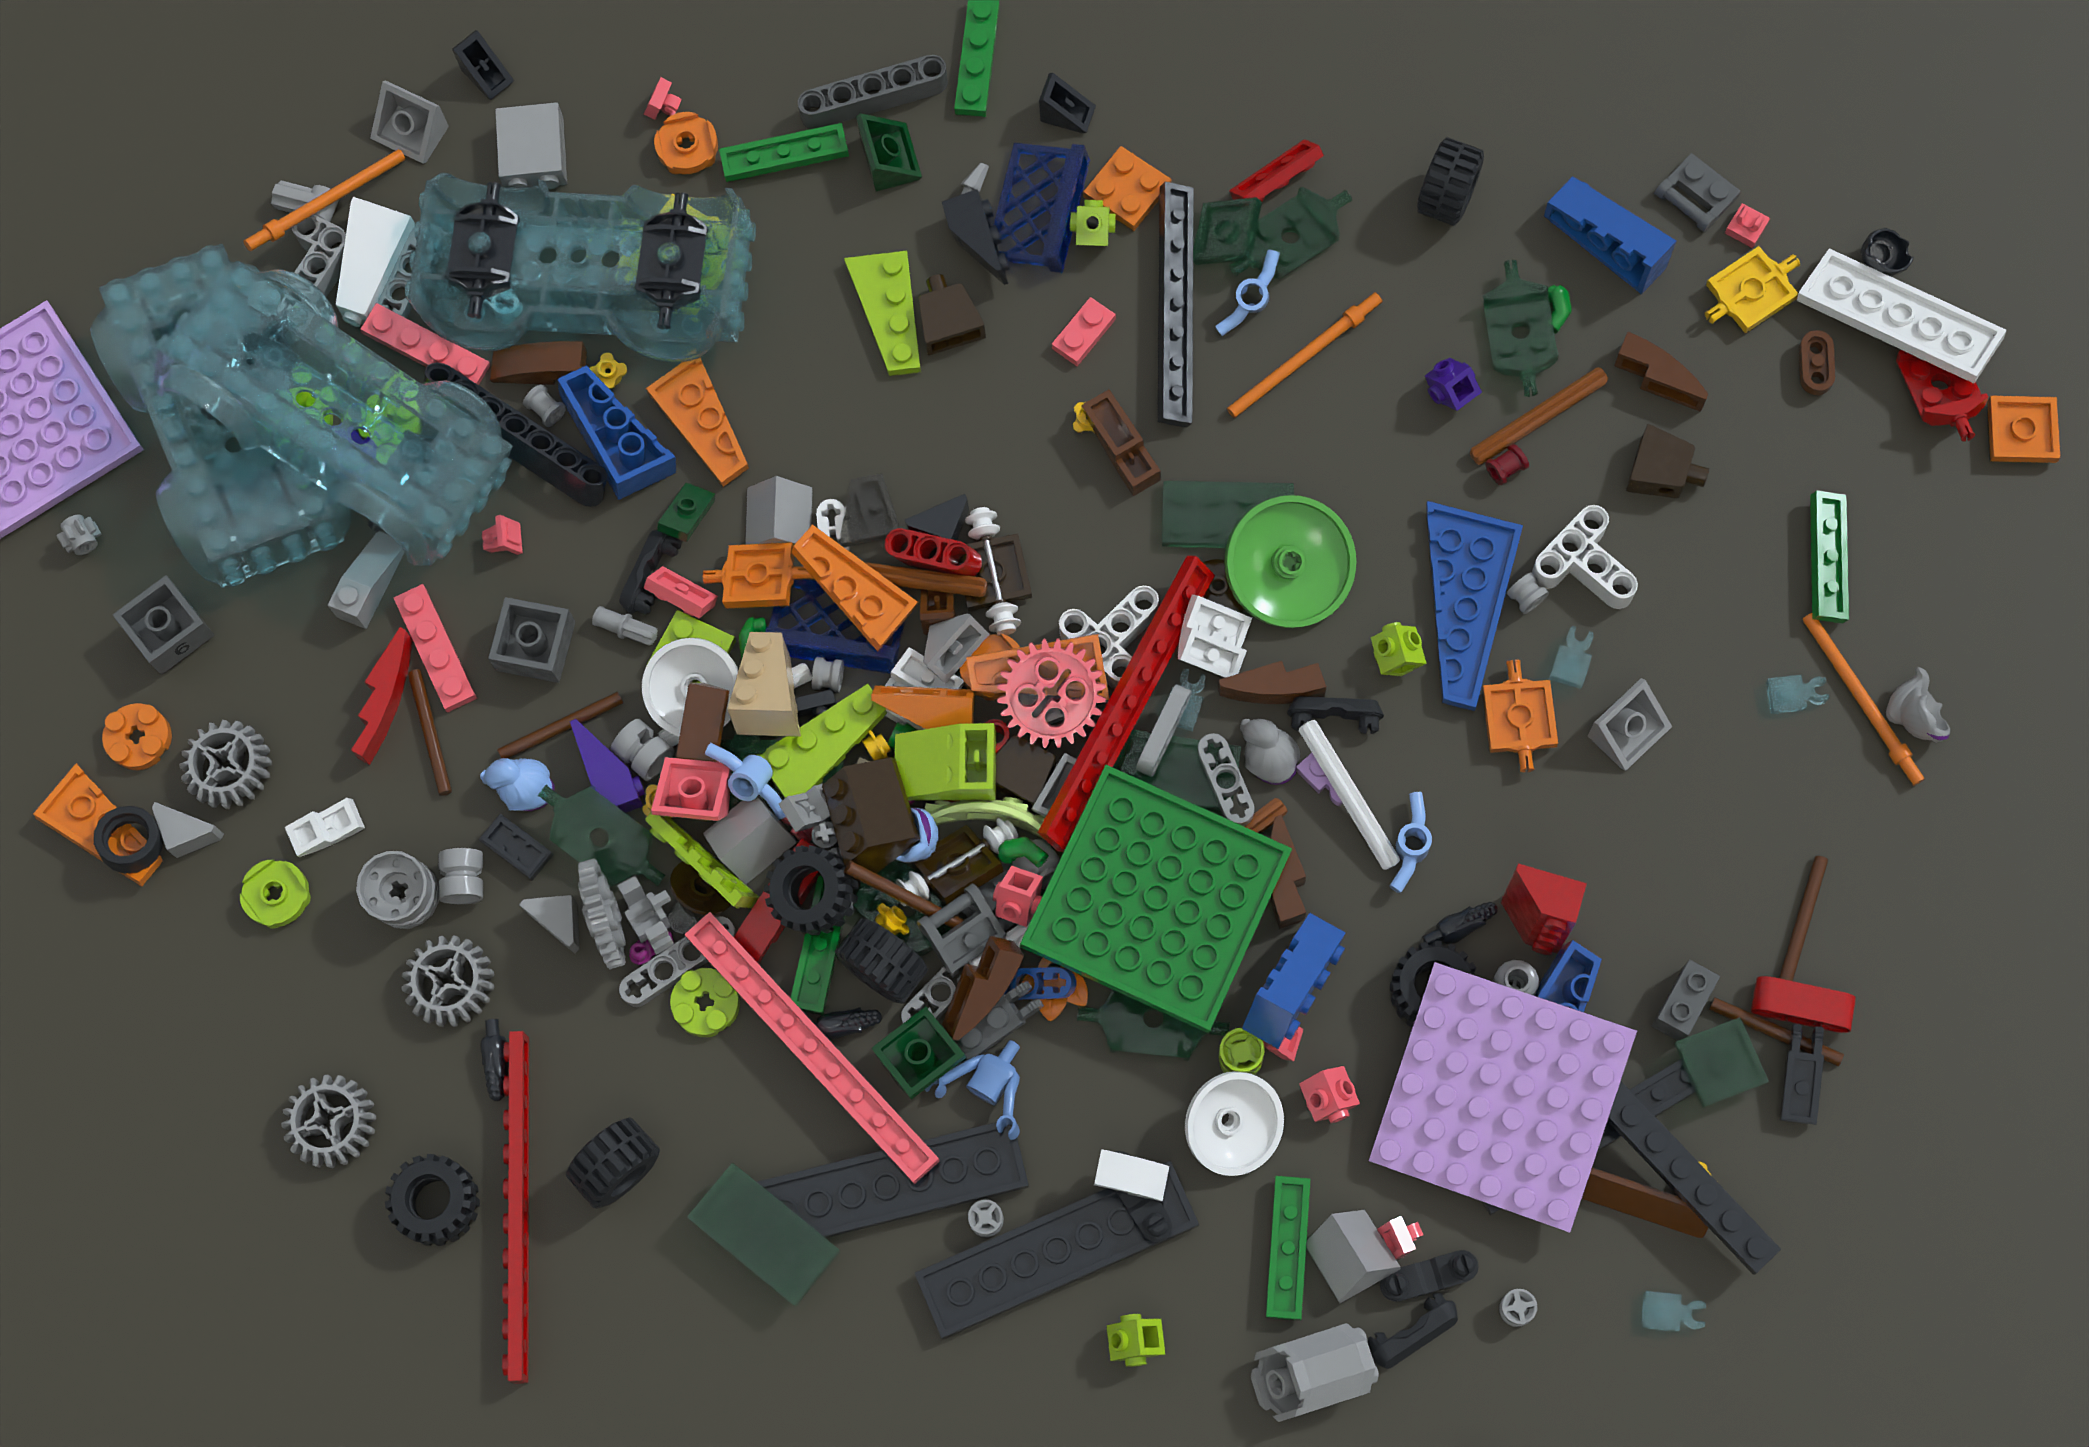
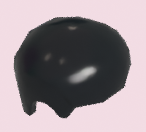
(1886, 252)

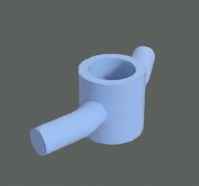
(1262, 282)
(748, 777)
(1411, 857)

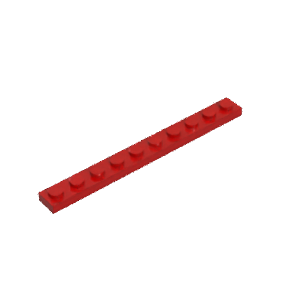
(1125, 702)
(516, 1221)

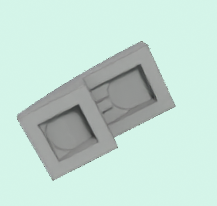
(806, 809)

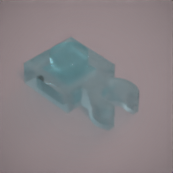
(1571, 662)
(1790, 693)
(1195, 703)
(1665, 1312)

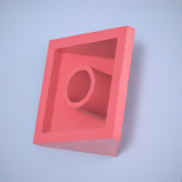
(692, 790)

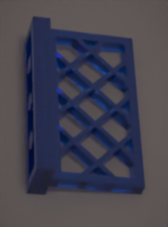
(1065, 201)
(808, 646)

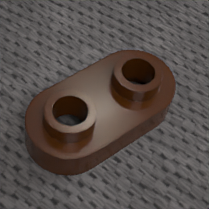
(1817, 365)

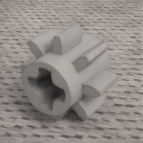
(79, 534)

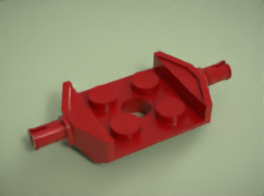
(1937, 406)

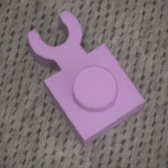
(1313, 774)

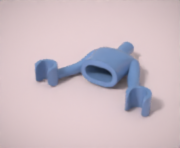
(989, 1082)

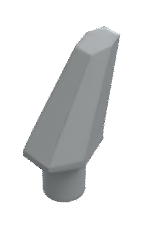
(975, 179)

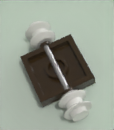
(1001, 568)
(959, 862)

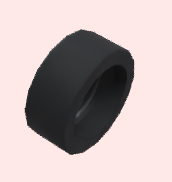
(118, 818)

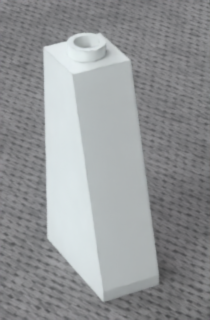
(369, 256)

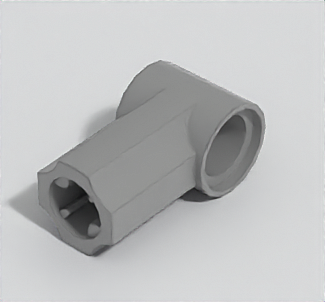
(291, 196)

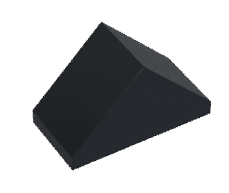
(481, 65)
(1064, 106)
(942, 520)

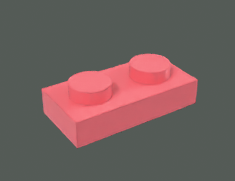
(1083, 331)
(680, 592)

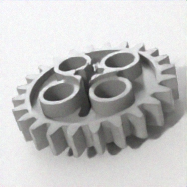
(601, 913)

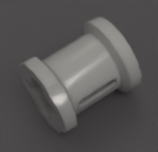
(544, 405)

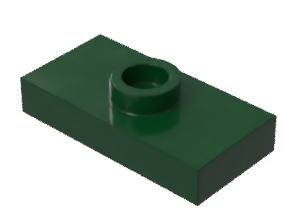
(686, 512)

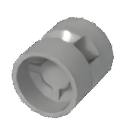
(637, 745)
(460, 871)

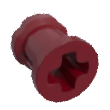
(1507, 464)

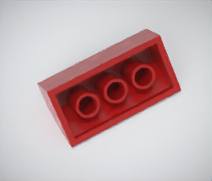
(1542, 907)

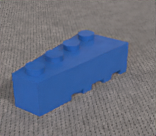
(1611, 233)
(614, 434)
(1570, 977)
(1293, 981)

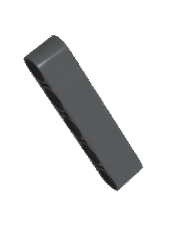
(883, 80)

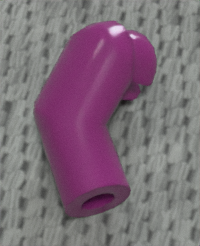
(642, 953)

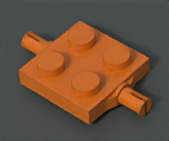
(757, 575)
(1520, 716)

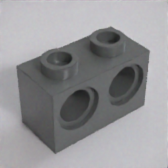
(1685, 1001)

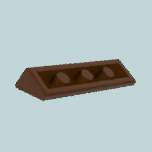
(702, 721)
(1642, 1202)

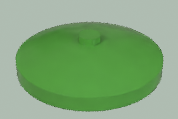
(1290, 561)

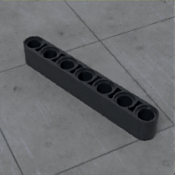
(535, 446)

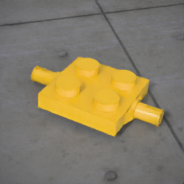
(1752, 289)

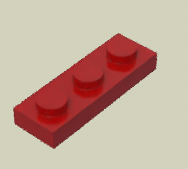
(1279, 171)

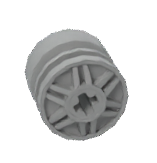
(380, 885)

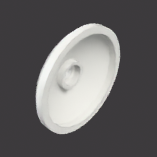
(674, 668)
(1249, 1133)

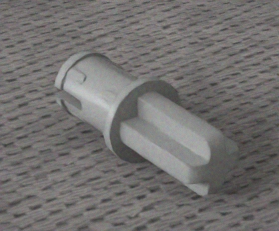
(624, 626)
(824, 835)

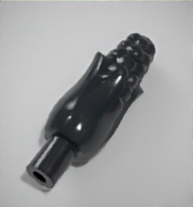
(1461, 924)
(843, 1023)
(493, 1059)

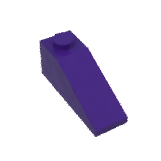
(607, 772)

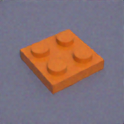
(1127, 187)
(2023, 429)

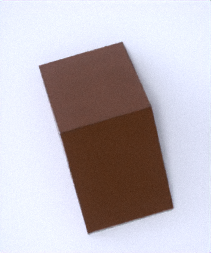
(935, 608)

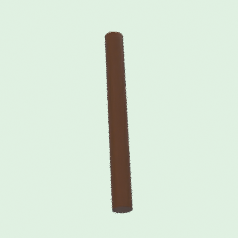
(560, 726)
(429, 732)
(896, 891)
(1803, 918)
(1771, 1029)

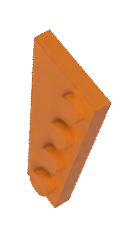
(697, 414)
(857, 589)
(986, 668)
(74, 813)

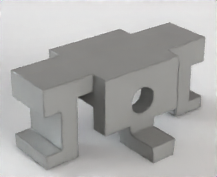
(646, 914)

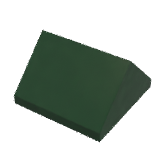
(888, 151)
(918, 1053)

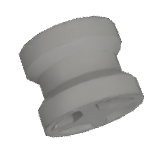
(1527, 593)
(827, 674)
(981, 1214)
(1523, 1300)

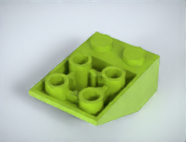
(948, 762)

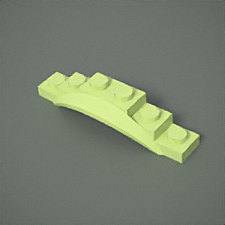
(988, 810)

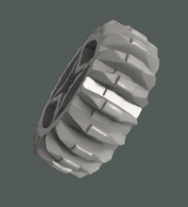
(218, 776)
(452, 969)
(315, 1126)

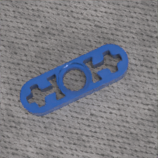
(1050, 992)

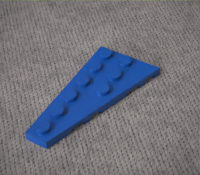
(1469, 580)

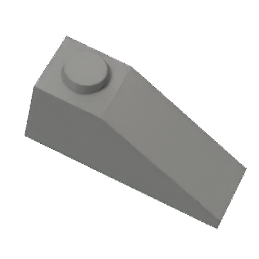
(366, 581)

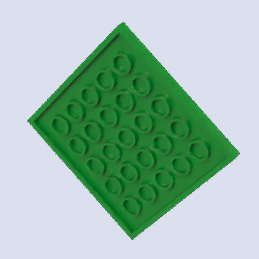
(1156, 898)

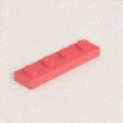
(421, 344)
(435, 648)

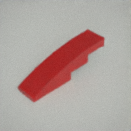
(387, 685)
(760, 927)

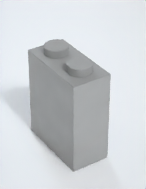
(531, 145)

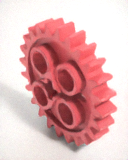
(1076, 710)

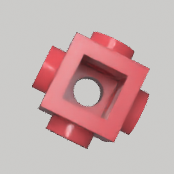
(1018, 896)
(1329, 1095)

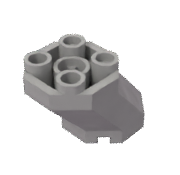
(1314, 1372)

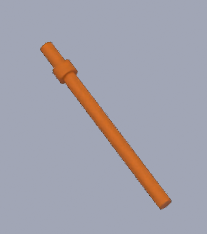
(276, 228)
(1351, 318)
(1898, 752)

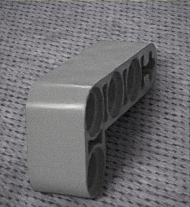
(320, 252)

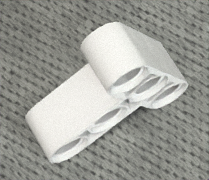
(1588, 553)
(1114, 641)

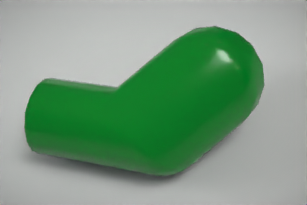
(1561, 304)
(751, 625)
(1021, 847)

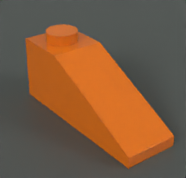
(928, 705)

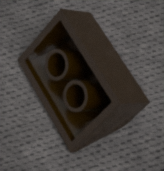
(870, 813)

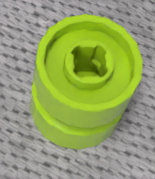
(1241, 1052)

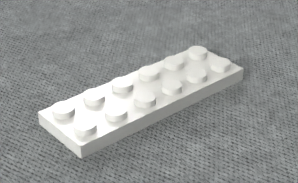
(1901, 315)

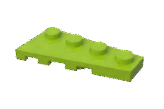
(887, 300)
(824, 741)
(704, 862)

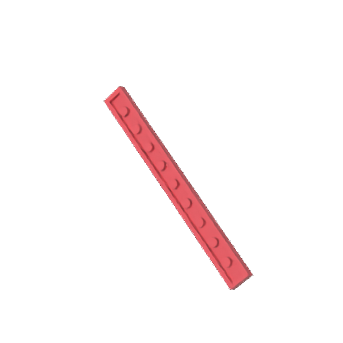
(812, 1048)

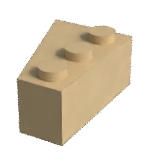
(764, 689)

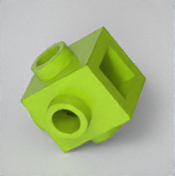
(1087, 235)
(1398, 649)
(1135, 1340)

